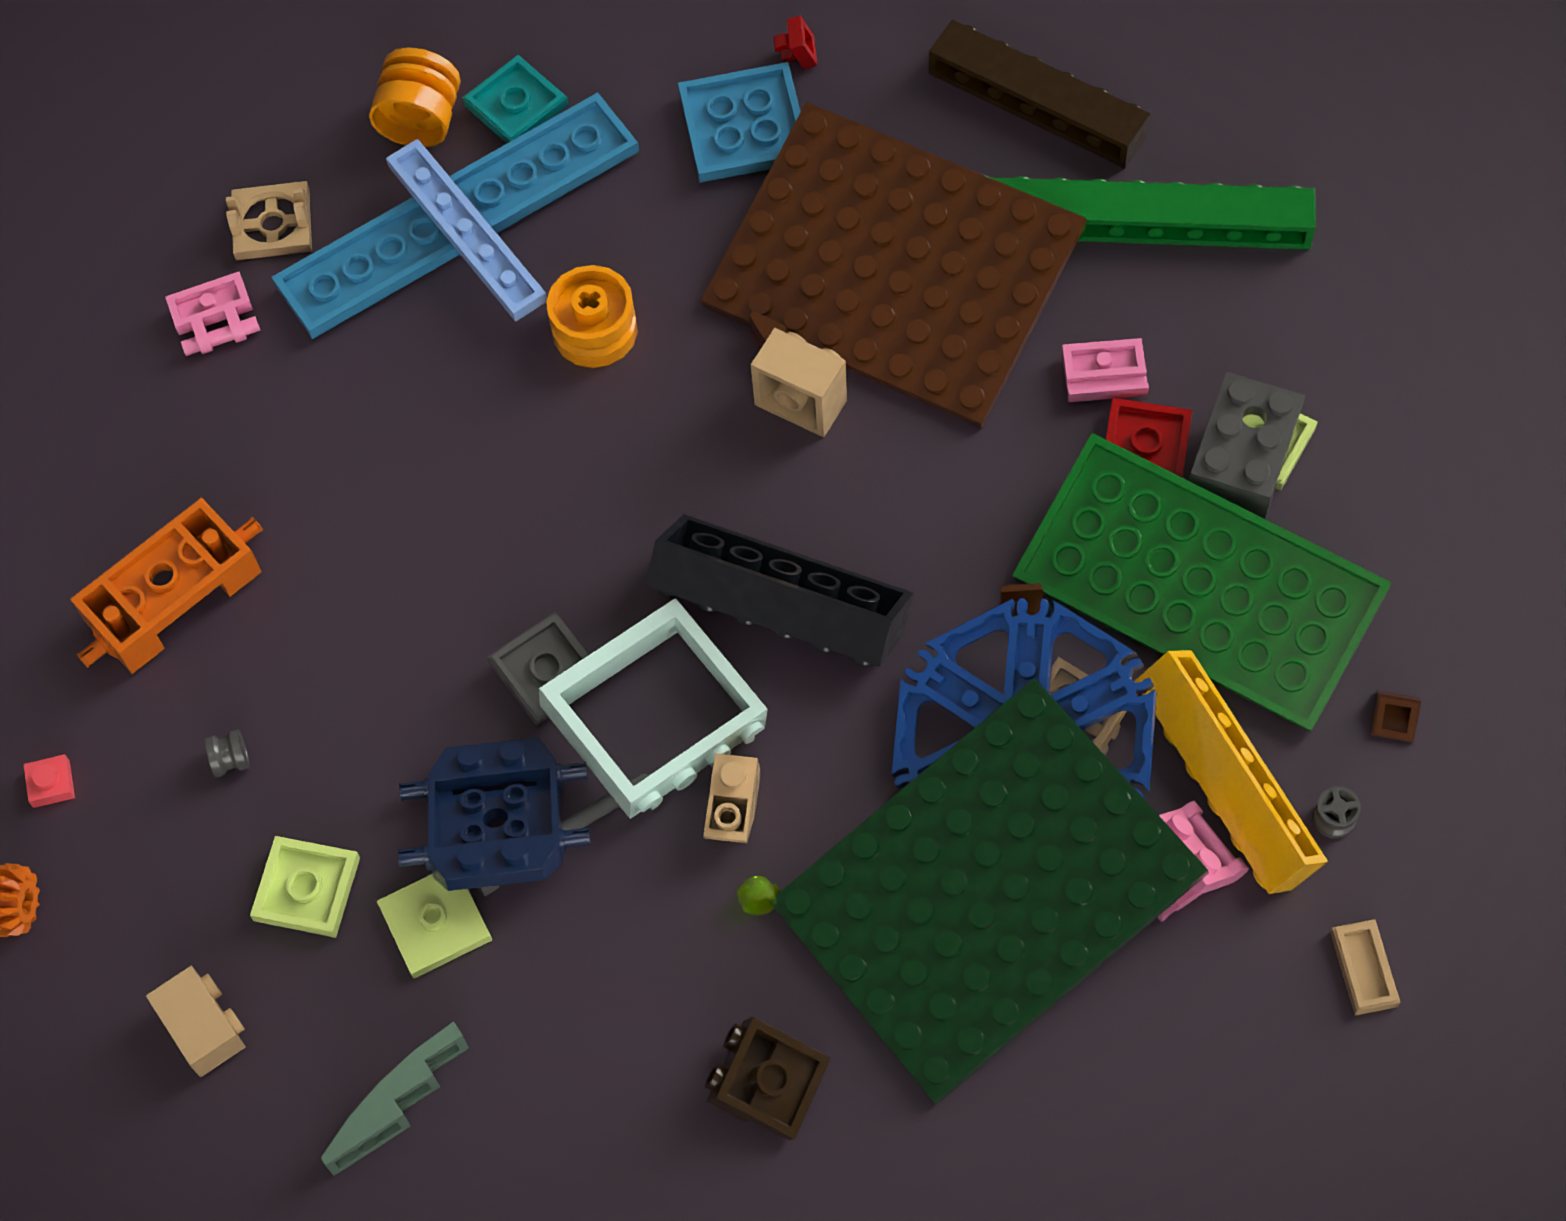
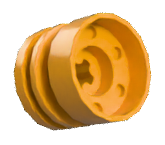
(414, 97)

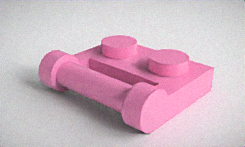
(1206, 846)

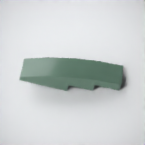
(380, 1113)

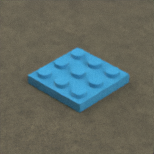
(739, 119)

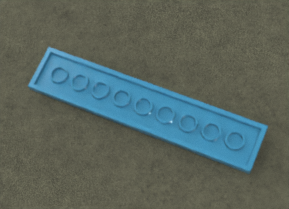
(501, 186)

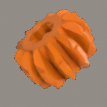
(17, 899)

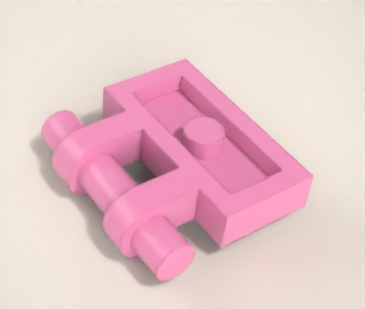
(210, 304)

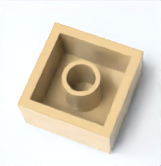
(799, 381)

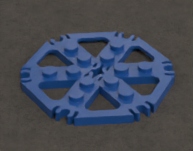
(1028, 658)

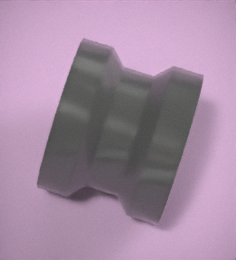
(227, 753)
(1340, 803)

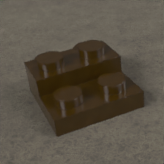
(766, 1077)

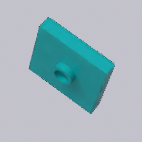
(515, 100)

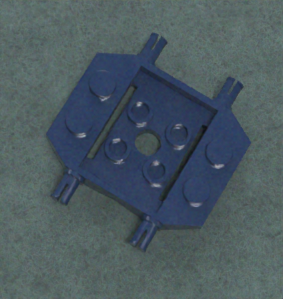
(461, 845)

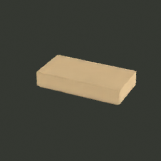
(1365, 967)

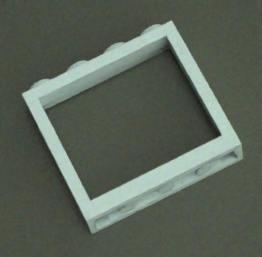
(615, 656)

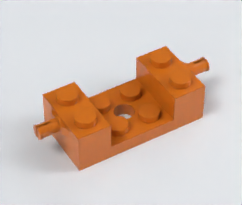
(130, 610)

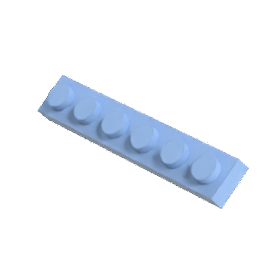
(467, 230)

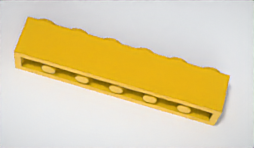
(1232, 774)

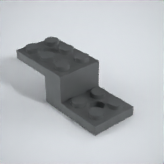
(1244, 460)

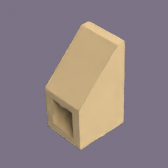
(732, 798)

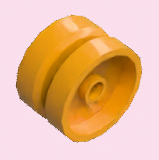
(592, 316)

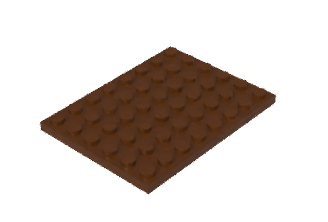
(896, 262)

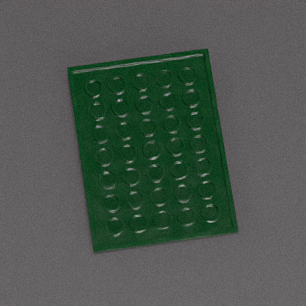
(987, 889)

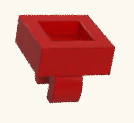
(797, 43)

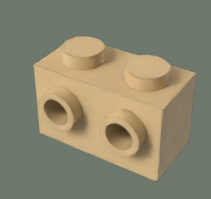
(197, 1021)

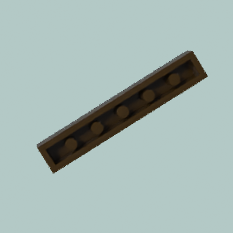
(1039, 93)

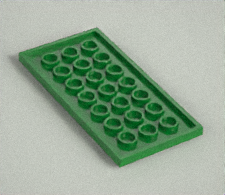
(1202, 577)

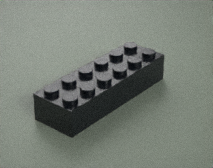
(779, 590)

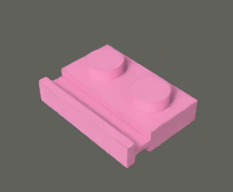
(1105, 370)

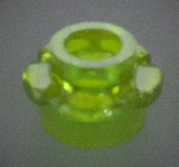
(756, 894)

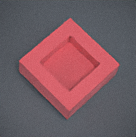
(49, 781)

